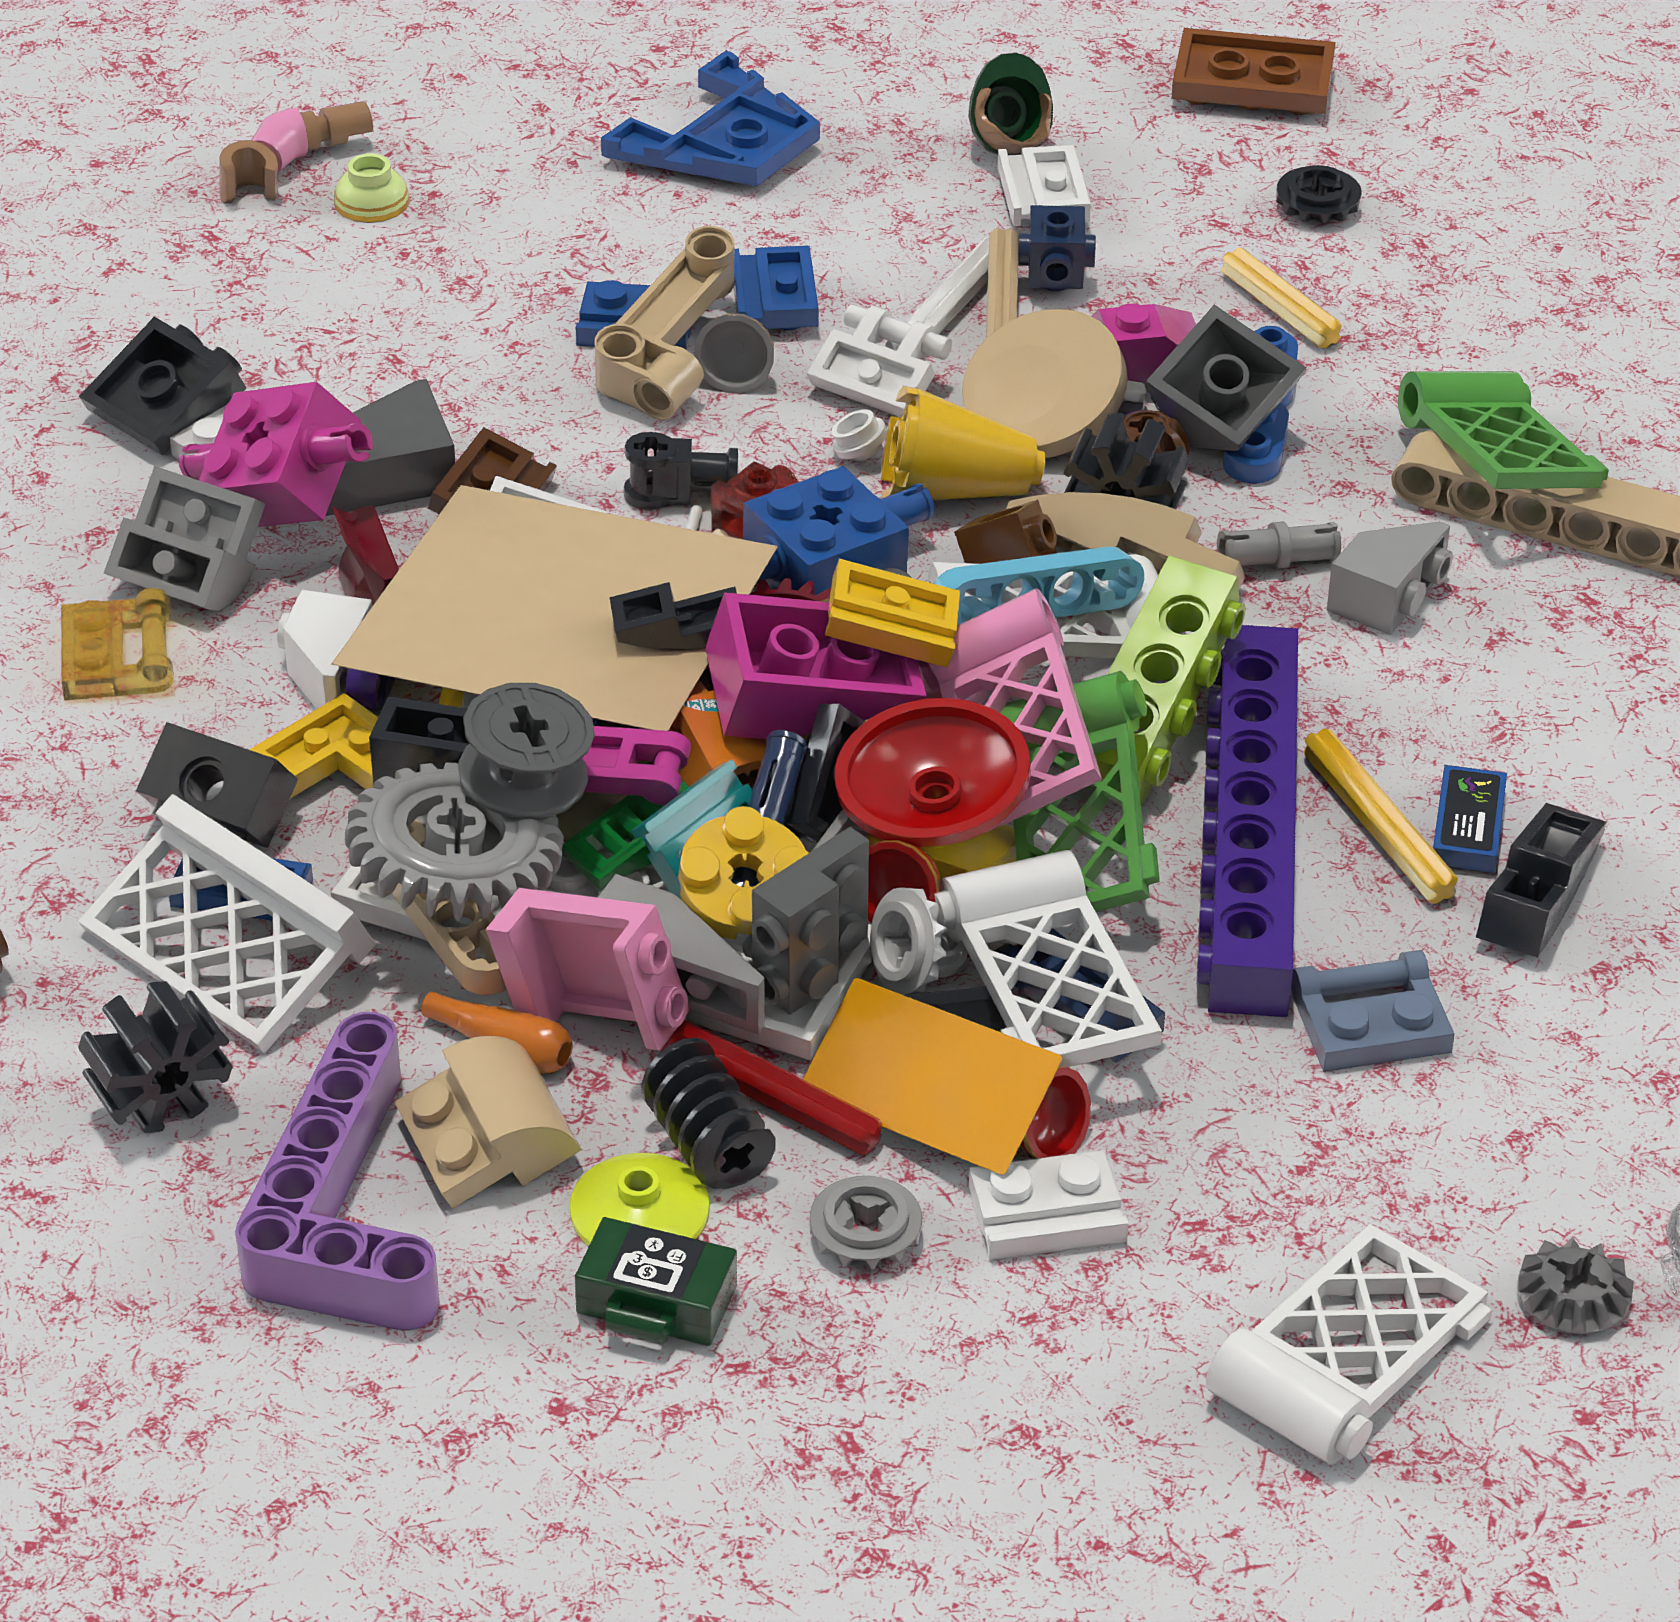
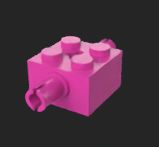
(281, 450)

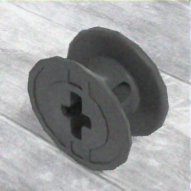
(526, 750)

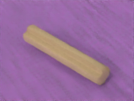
(1002, 278)

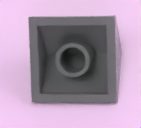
(1222, 381)

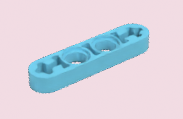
(1042, 572)

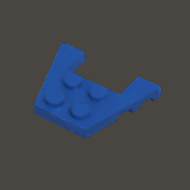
(734, 141)

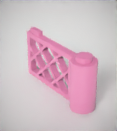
(994, 656)

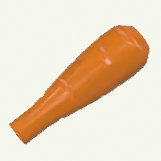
(541, 1037)

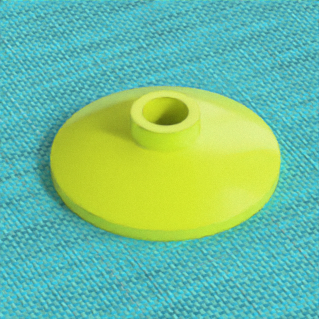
(641, 1191)

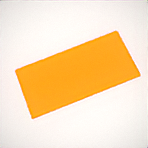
(933, 1074)

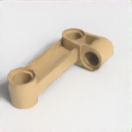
(638, 352)

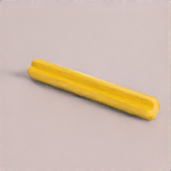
(1380, 816)

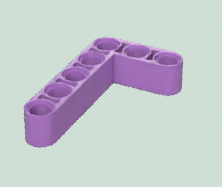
(289, 1231)

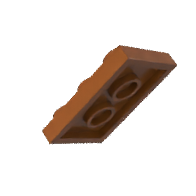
(1253, 71)

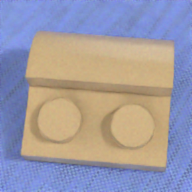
(486, 1119)

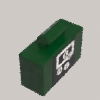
(655, 1283)

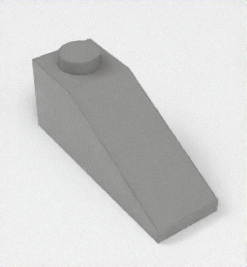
(709, 969)

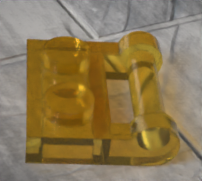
(95, 647)

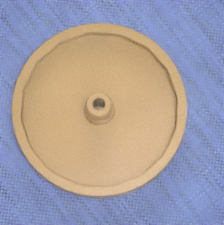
(1048, 377)

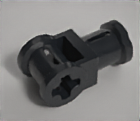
(673, 470)

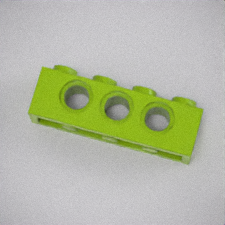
(1180, 601)

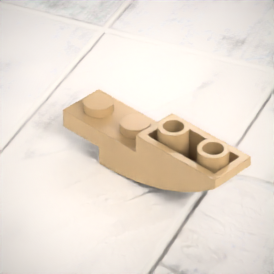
(1130, 524)

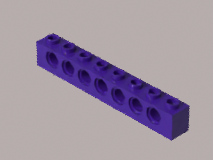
(1251, 825)

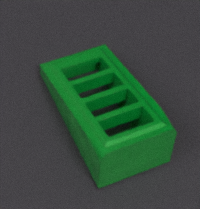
(609, 833)

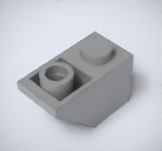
(1388, 573)

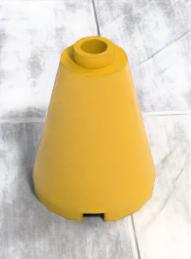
(956, 451)

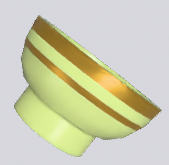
(370, 190)

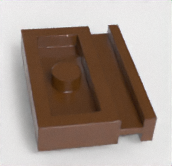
(490, 457)

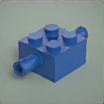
(831, 521)

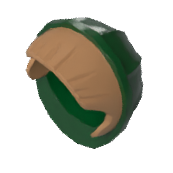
(1011, 104)

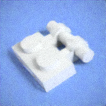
(873, 373)

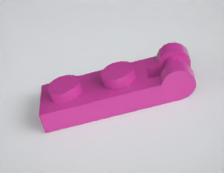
(614, 761)

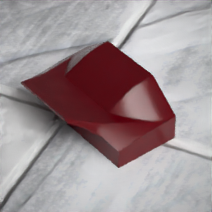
(368, 559)

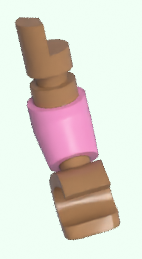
(283, 139)

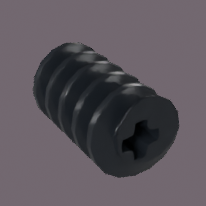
(707, 1115)

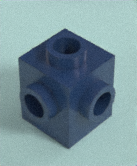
(1056, 247)

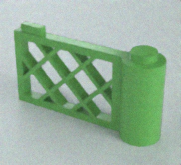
(1496, 429)
(1111, 716)

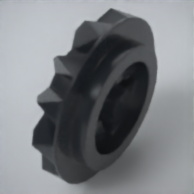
(1336, 191)

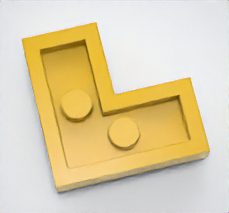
(325, 742)

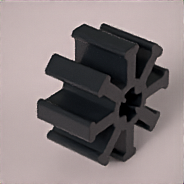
(1125, 467)
(155, 1057)

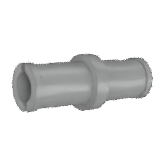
(1281, 544)

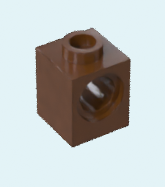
(1008, 535)

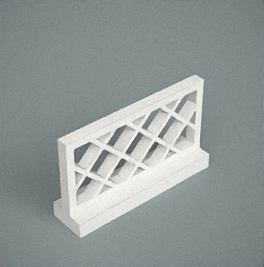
(248, 874)

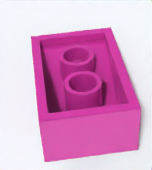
(778, 666)

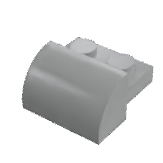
(188, 541)

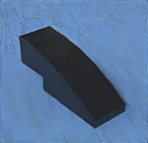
(1539, 879)

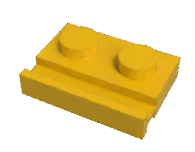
(893, 613)

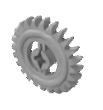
(447, 863)

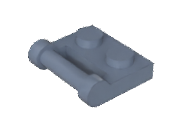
(1376, 1026)

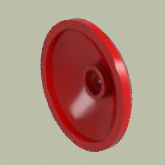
(933, 772)

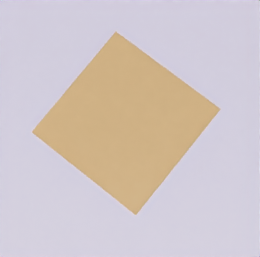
(523, 597)

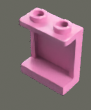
(589, 960)

